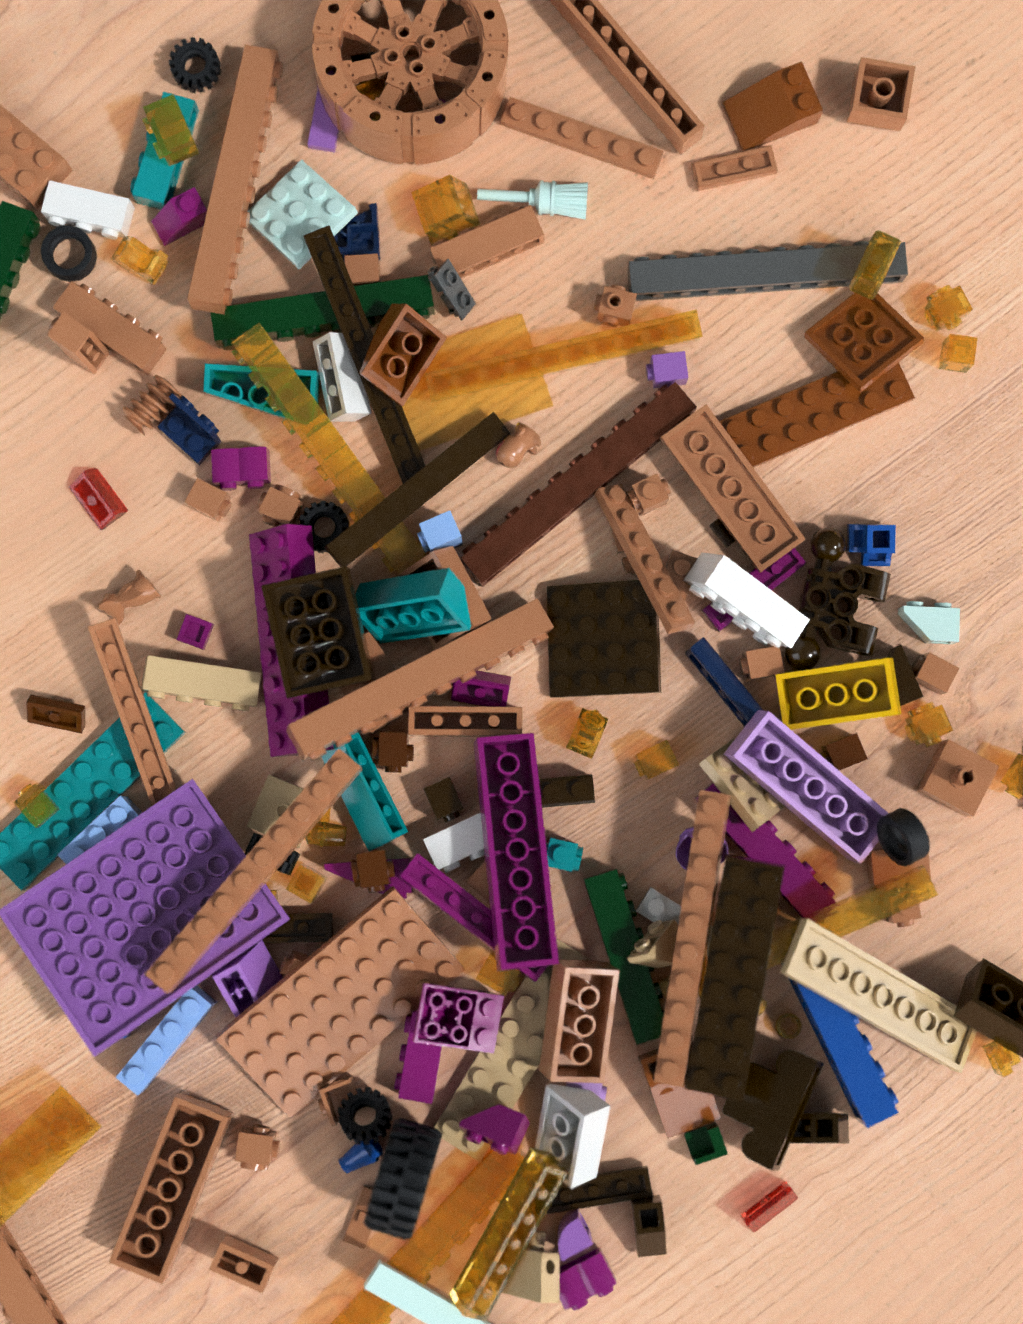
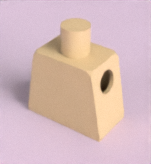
(536, 1273)

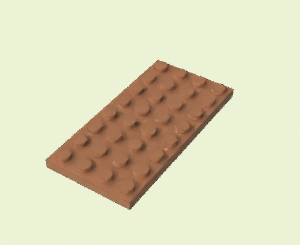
(339, 1002)

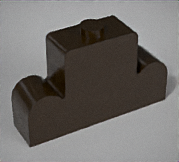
(774, 1106)

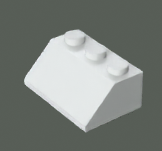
(573, 1130)

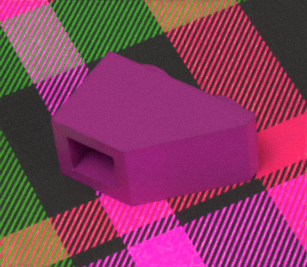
(498, 1127)

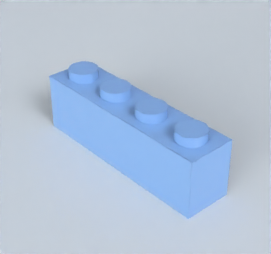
(166, 1040)

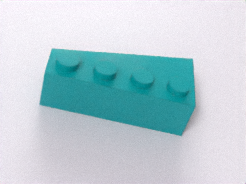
(235, 386)

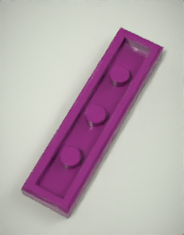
(770, 577)

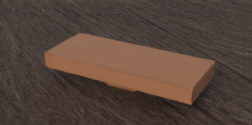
(357, 1232)

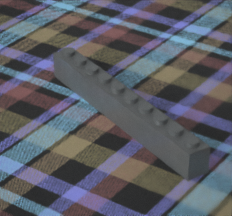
(753, 271)

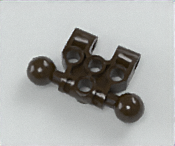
(868, 584)

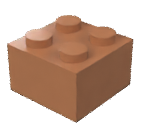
(881, 94)

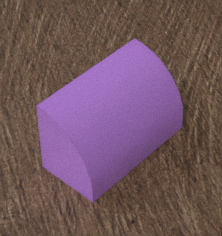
(573, 1234)

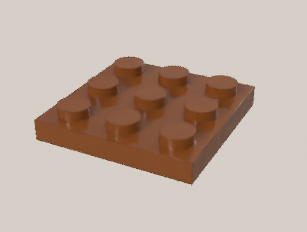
(863, 339)

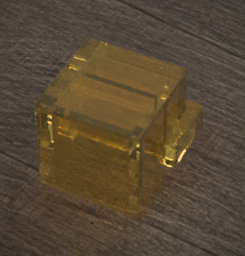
(445, 208)

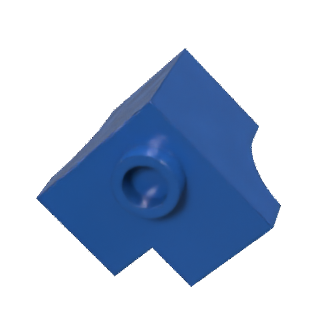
(873, 541)

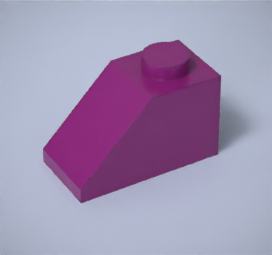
(180, 216)

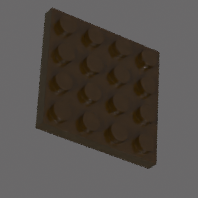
(602, 640)

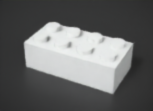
(745, 600)

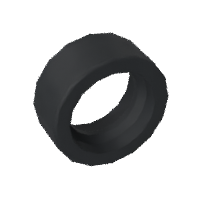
(57, 236)
(903, 837)

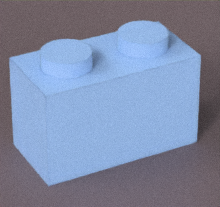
(439, 533)

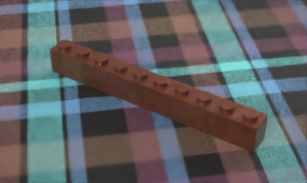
(578, 484)

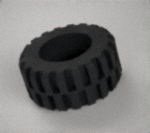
(402, 1178)

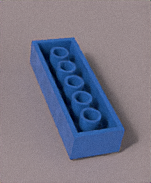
(849, 1057)

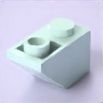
(932, 624)

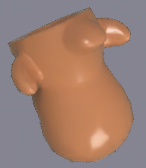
(515, 446)

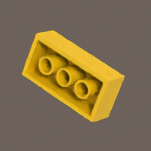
(838, 694)

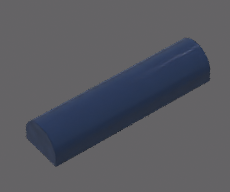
(723, 681)

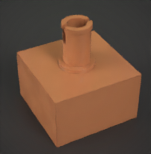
(957, 778)

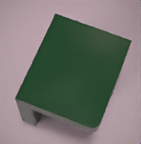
(705, 1143)

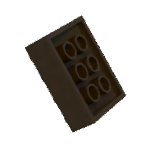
(317, 632)

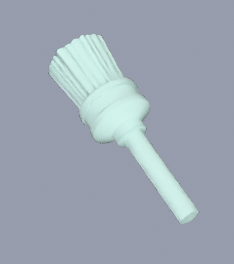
(547, 198)

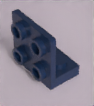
(188, 431)

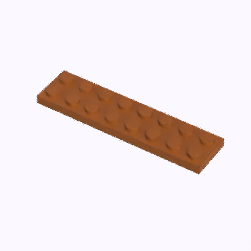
(813, 414)

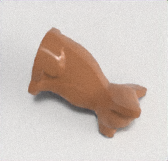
(132, 594)

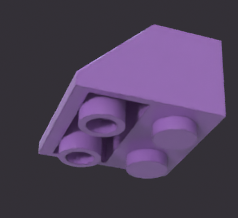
(247, 977)

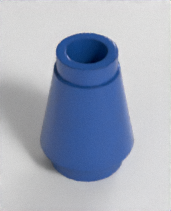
(360, 1156)

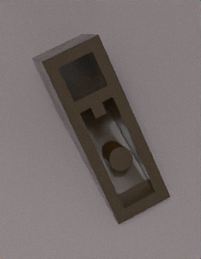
(822, 1129)

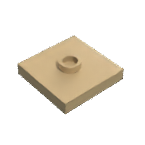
(272, 803)

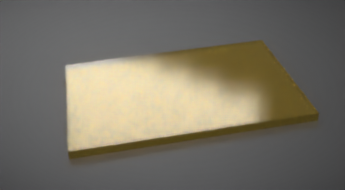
(454, 417)

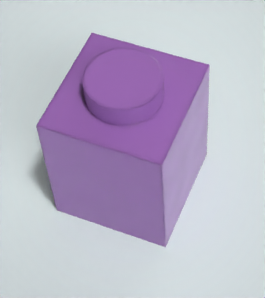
(667, 369)

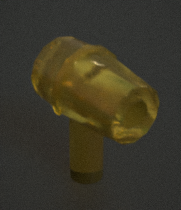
(327, 833)

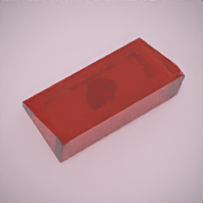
(98, 498)
(769, 1206)

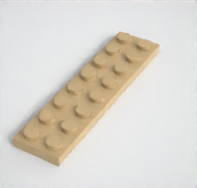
(878, 994)
(517, 1053)

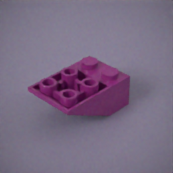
(458, 1018)

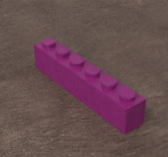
(798, 884)

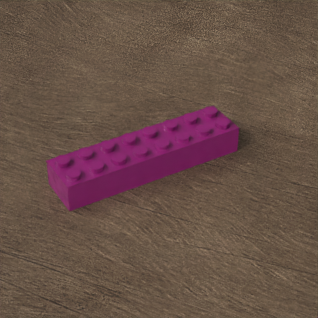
(276, 557)
(515, 852)

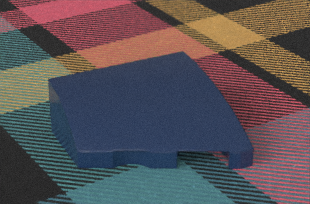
(360, 234)

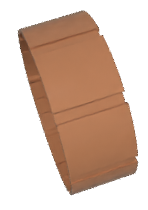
(397, 134)

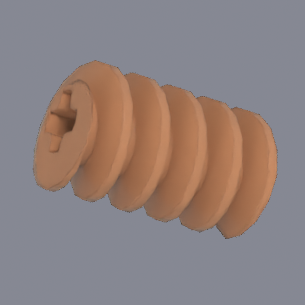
(150, 403)

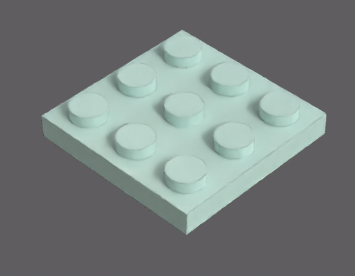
(298, 207)

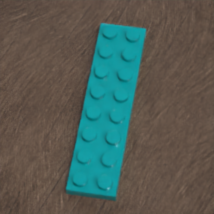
(82, 795)

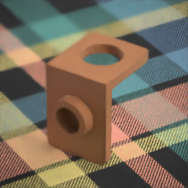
(325, 1102)

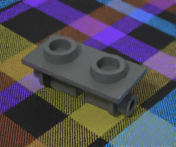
(455, 292)

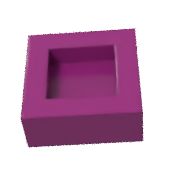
(195, 632)

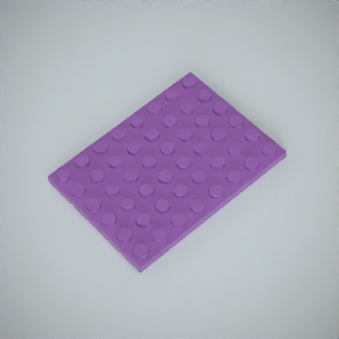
(123, 904)

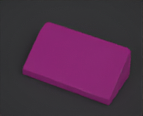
(483, 690)

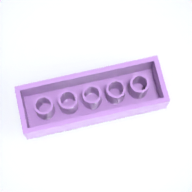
(807, 785)

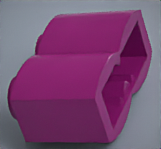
(240, 467)
(585, 1278)

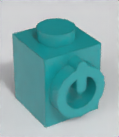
(564, 854)

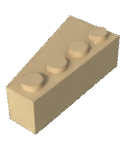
(200, 681)

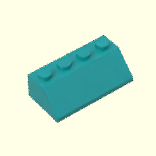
(414, 606)

